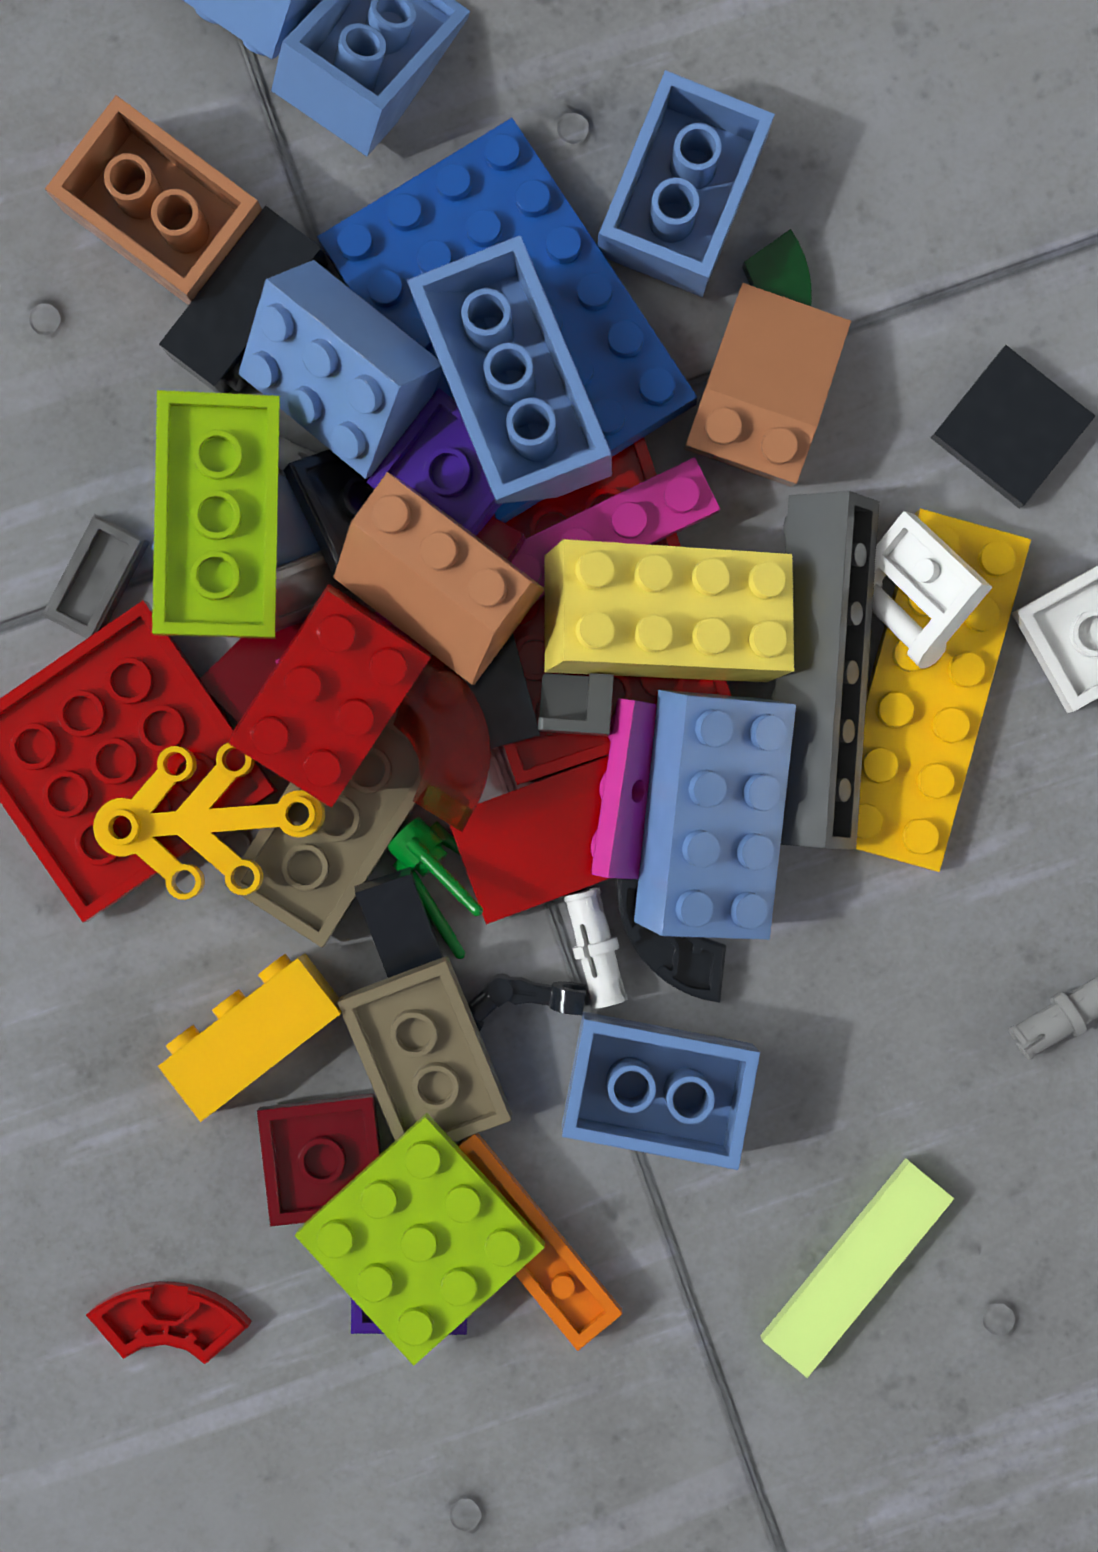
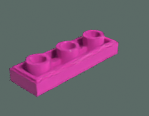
(624, 792)

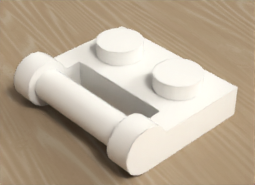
(931, 578)

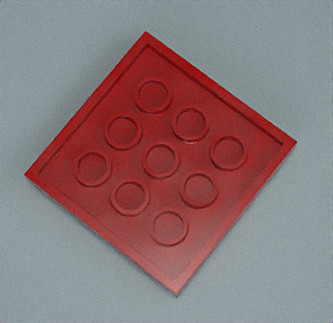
(94, 735)

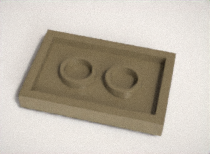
(425, 1052)

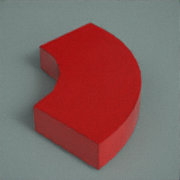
(170, 1316)

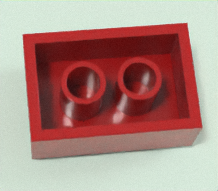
(329, 696)

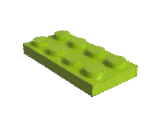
(215, 514)

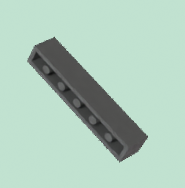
(833, 591)

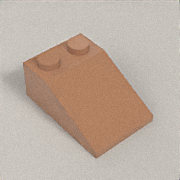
(768, 385)

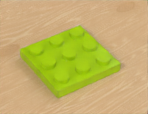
(420, 1239)

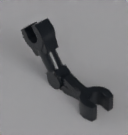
(560, 996)

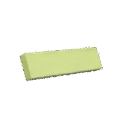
(856, 1268)

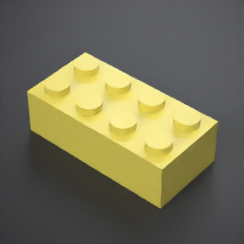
(668, 611)

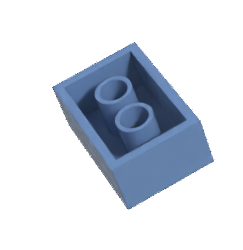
(684, 183)
(337, 365)
(660, 1090)

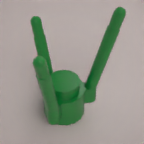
(421, 850)

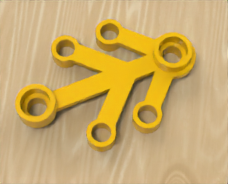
(196, 822)

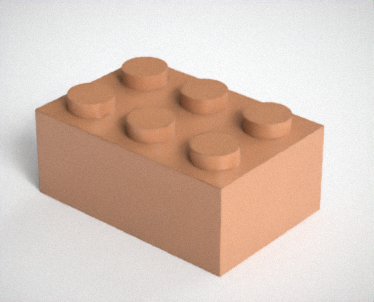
(152, 200)

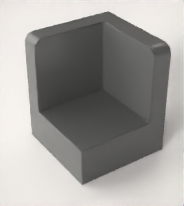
(576, 704)

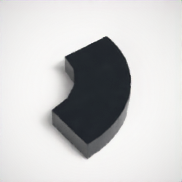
(685, 963)

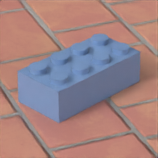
(714, 815)

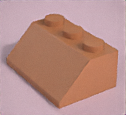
(434, 578)

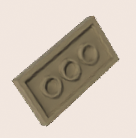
(314, 877)

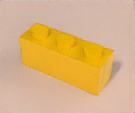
(250, 1034)

